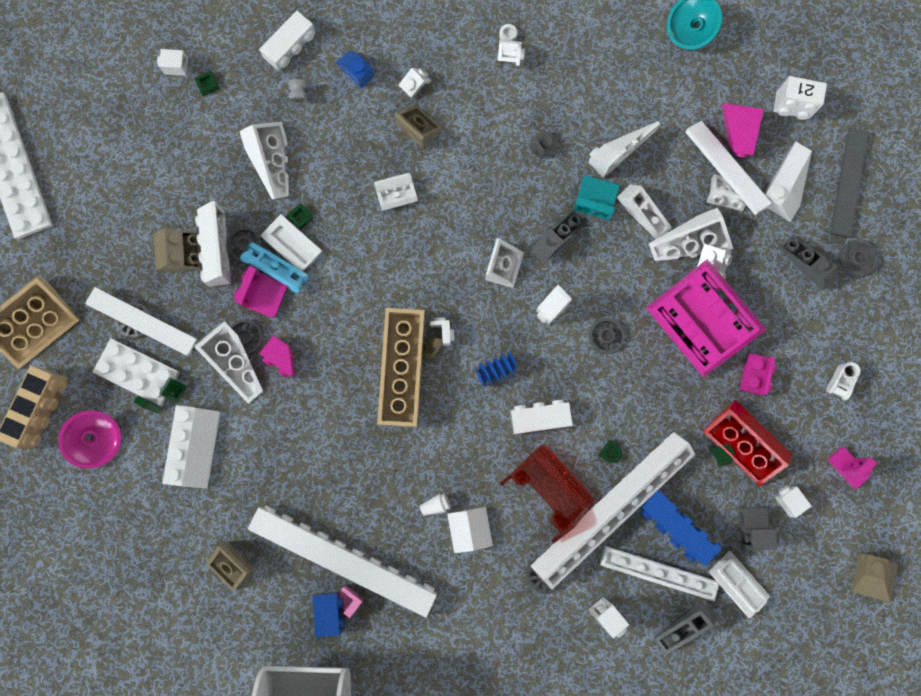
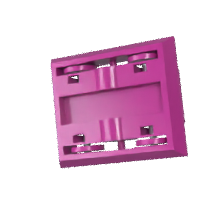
(705, 318)

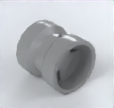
(298, 90)

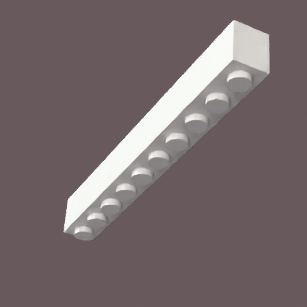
(613, 510)
(343, 561)

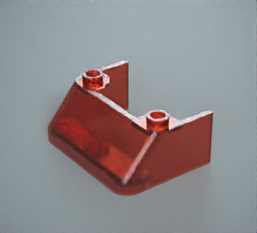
(556, 486)

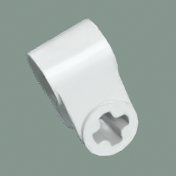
(841, 383)

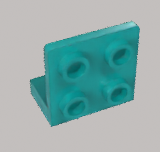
(596, 197)

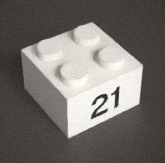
(799, 97)

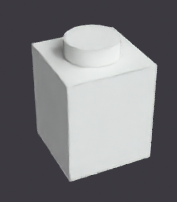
(173, 62)
(792, 501)

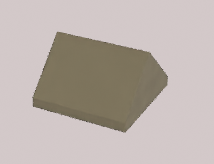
(417, 125)
(230, 565)

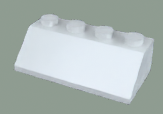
(213, 244)
(191, 447)

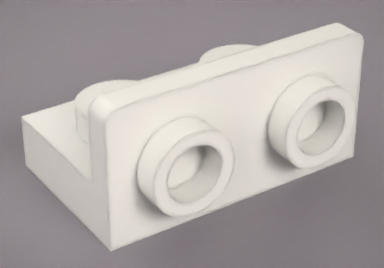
(724, 195)

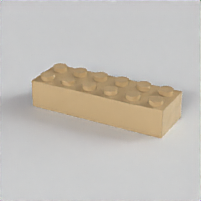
(401, 368)

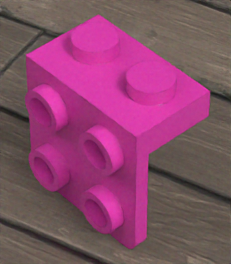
(260, 292)

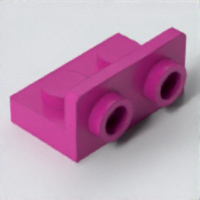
(757, 374)

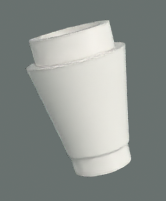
(435, 505)

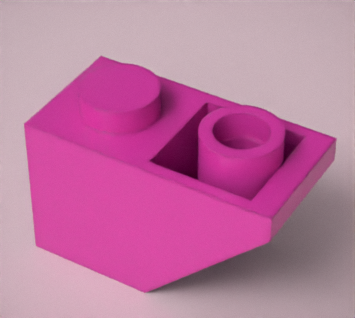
(280, 355)

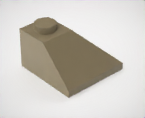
(874, 577)

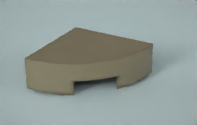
(432, 347)

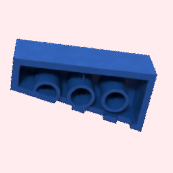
(679, 528)

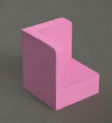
(351, 600)

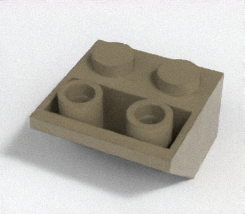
(176, 251)

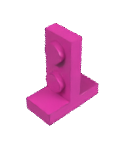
(853, 469)

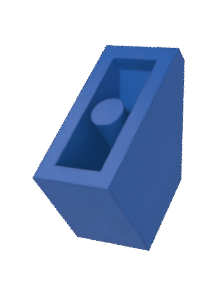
(356, 68)

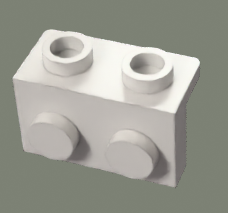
(395, 191)
(718, 257)

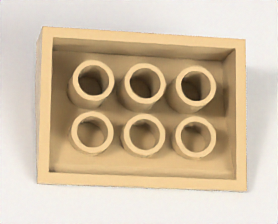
(32, 321)

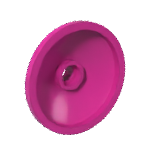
(93, 451)

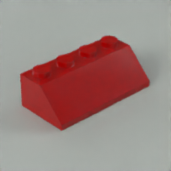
(754, 446)

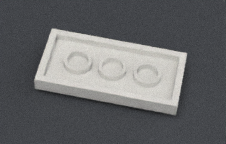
(134, 371)

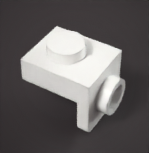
(510, 51)
(414, 81)
(447, 333)

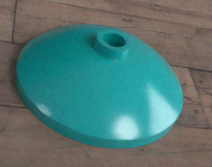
(686, 15)

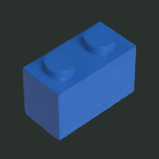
(328, 614)

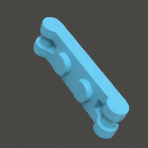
(274, 267)

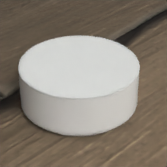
(508, 32)

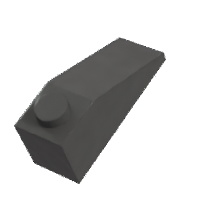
(686, 627)

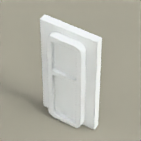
(291, 243)
(739, 584)

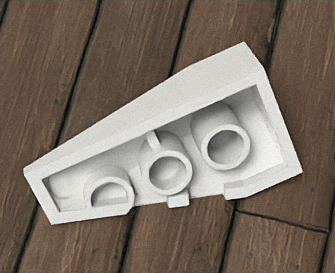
(266, 151)
(614, 152)
(788, 183)
(691, 236)
(227, 355)

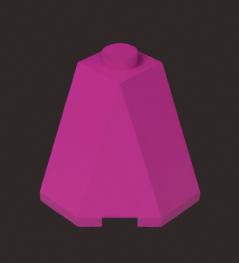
(742, 127)

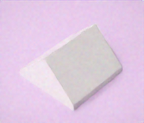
(504, 264)
(470, 530)

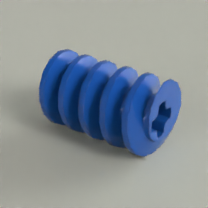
(496, 369)

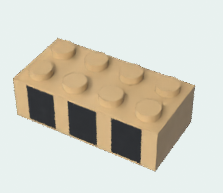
(32, 408)

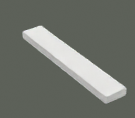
(728, 168)
(141, 321)
(659, 573)

